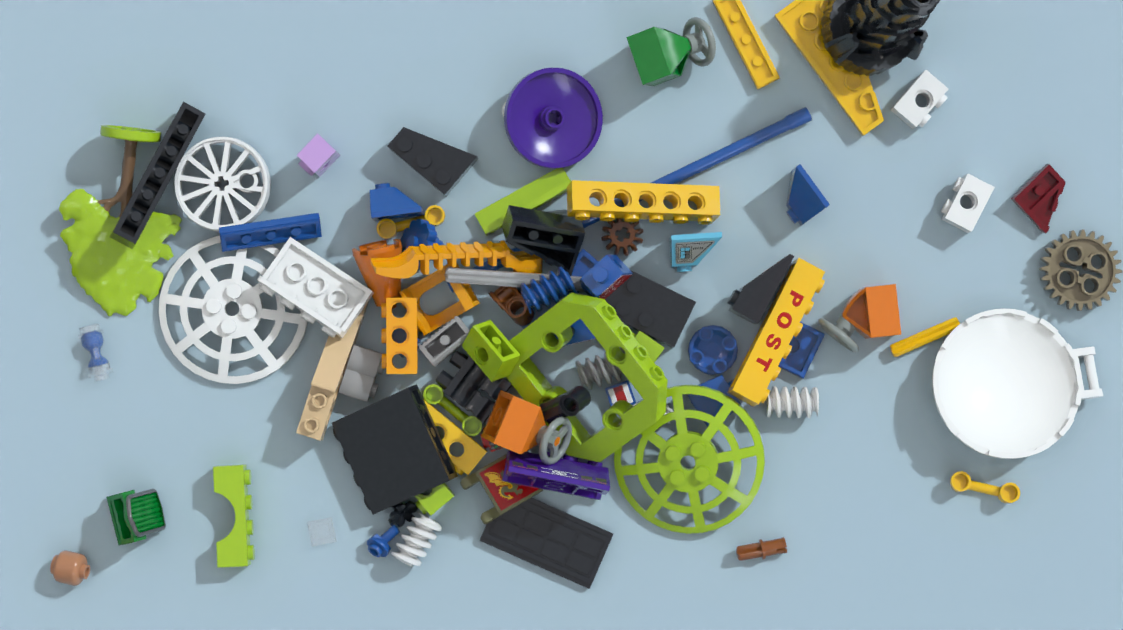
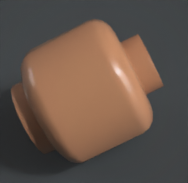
(70, 568)

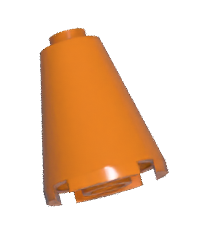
(382, 286)

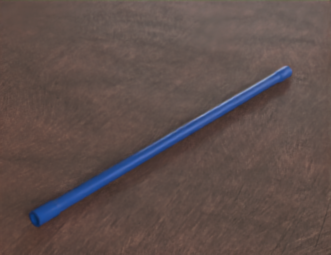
(788, 123)

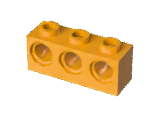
(409, 347)

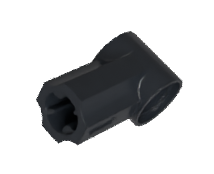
(566, 404)

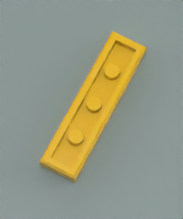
(747, 42)

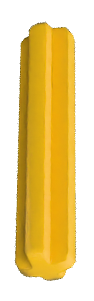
(924, 337)

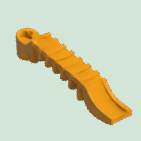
(407, 262)

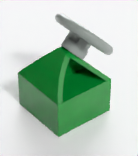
(663, 54)

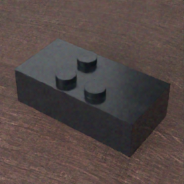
(651, 308)

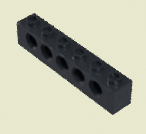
(157, 175)

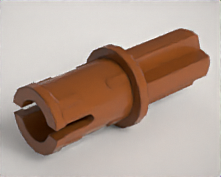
(761, 549)

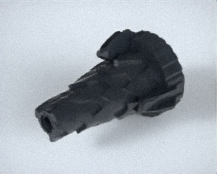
(874, 33)

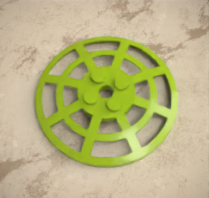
(706, 461)

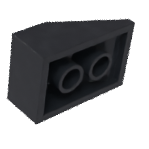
(756, 295)

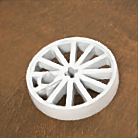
(215, 178)

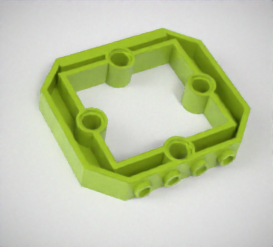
(634, 363)

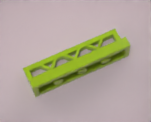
(529, 196)

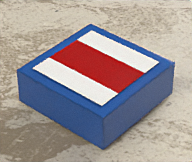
(620, 391)

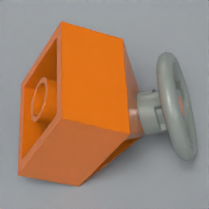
(870, 312)
(521, 426)

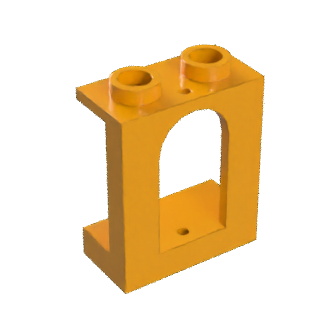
(428, 323)

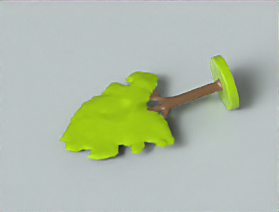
(102, 265)

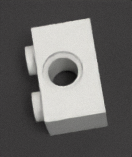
(924, 85)
(977, 191)

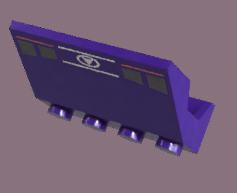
(564, 476)

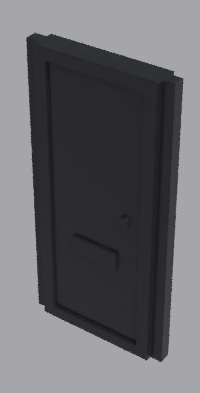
(550, 540)

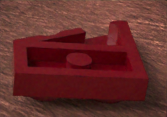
(1040, 196)

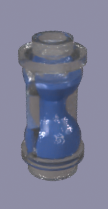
(92, 340)

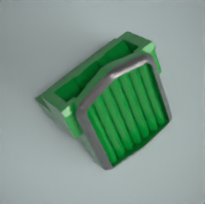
(136, 515)

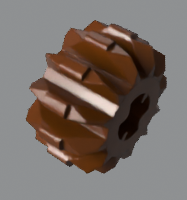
(626, 242)

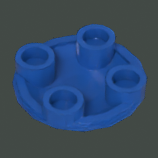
(713, 349)

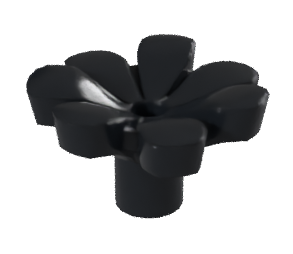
(401, 513)

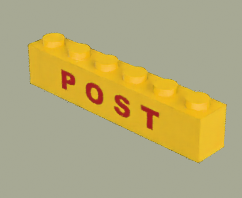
(776, 332)

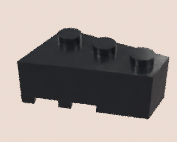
(432, 159)
(545, 235)

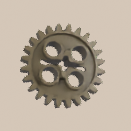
(1086, 248)

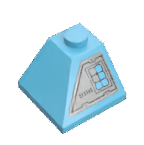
(690, 249)

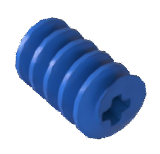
(546, 289)

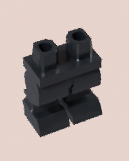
(465, 386)

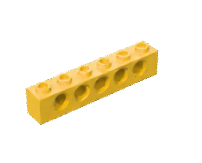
(705, 197)

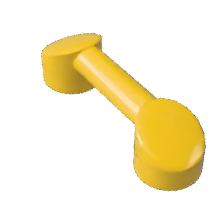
(388, 229)
(1006, 493)

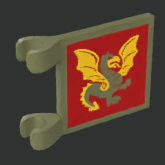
(502, 494)

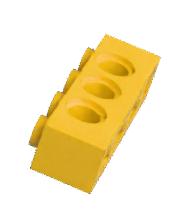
(472, 450)

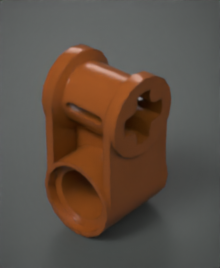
(510, 301)

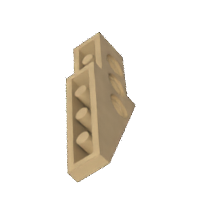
(327, 381)

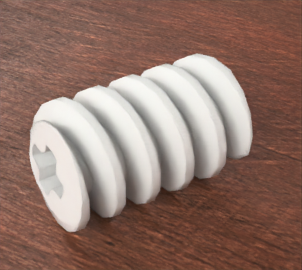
(792, 402)
(417, 540)

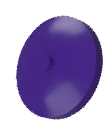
(553, 117)

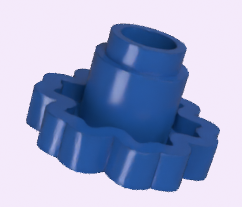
(419, 233)

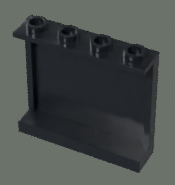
(394, 449)

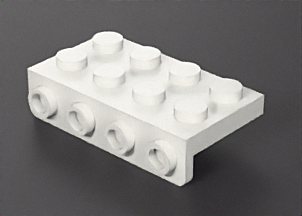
(315, 288)

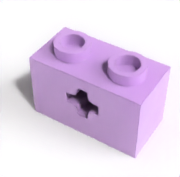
(317, 156)

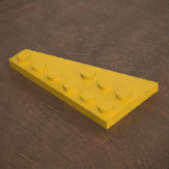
(852, 91)

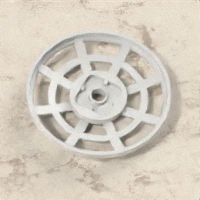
(219, 322)

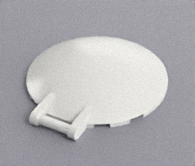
(1010, 383)

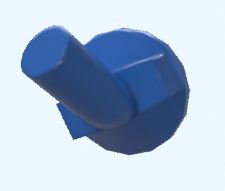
(378, 544)

